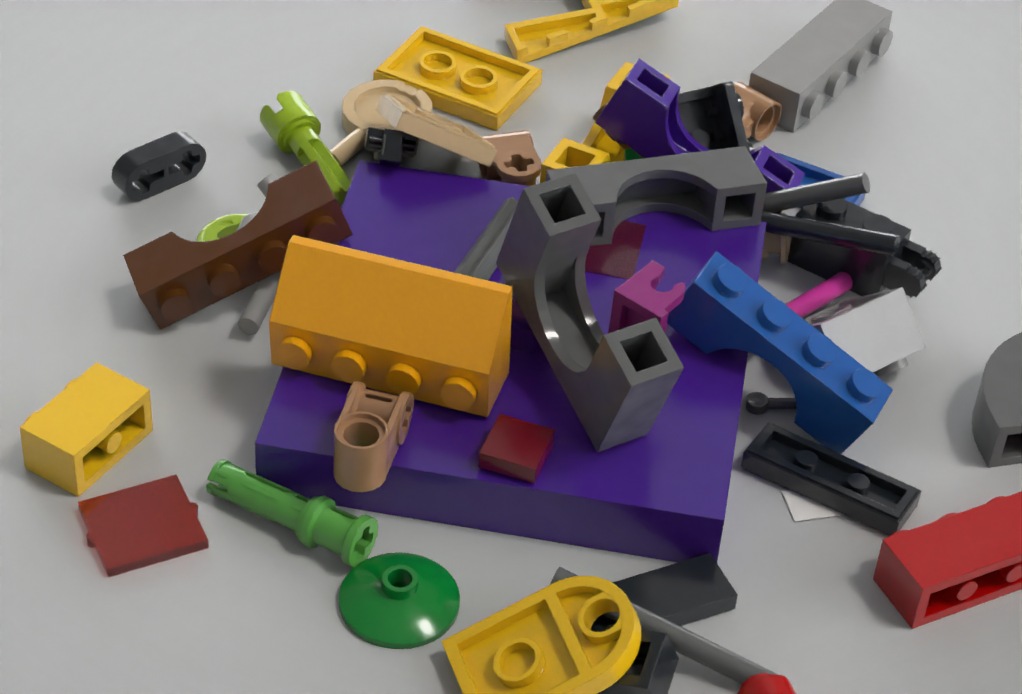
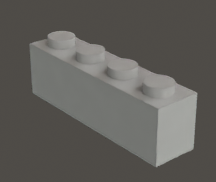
(823, 59)

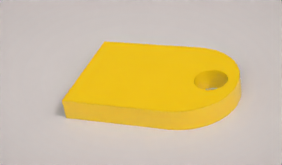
(548, 642)

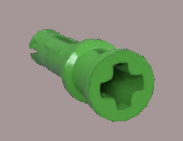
(312, 519)

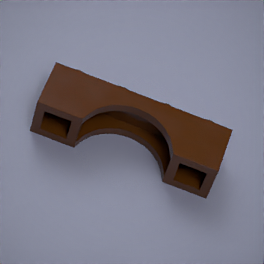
(186, 276)

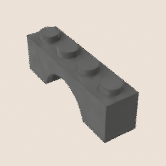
(710, 186)

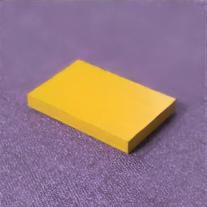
(462, 77)

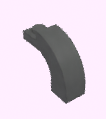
(999, 406)

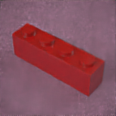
(953, 561)

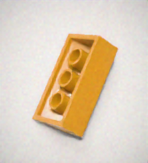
(392, 325)

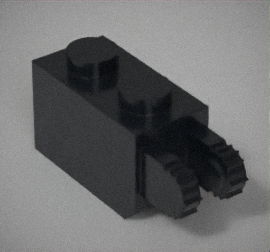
(869, 270)

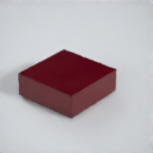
(516, 448)

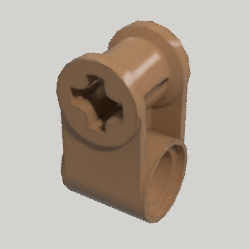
(515, 159)
(369, 436)

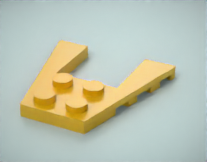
(552, 33)

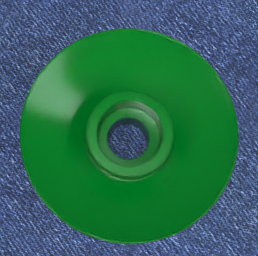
(399, 600)

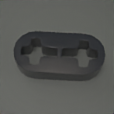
(158, 165)

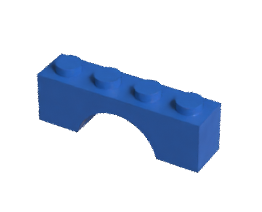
(832, 390)

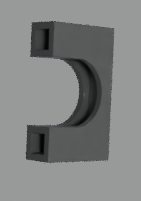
(612, 378)

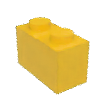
(86, 429)

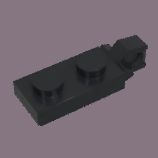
(390, 145)

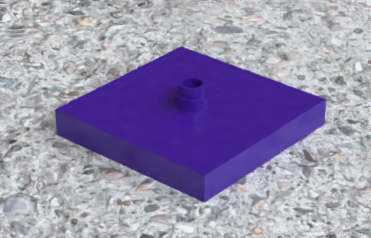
(640, 498)

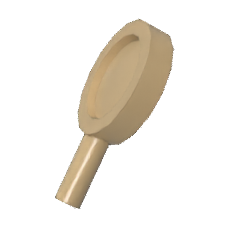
(360, 113)

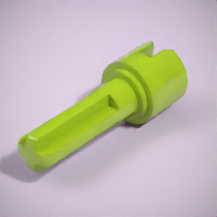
(297, 131)

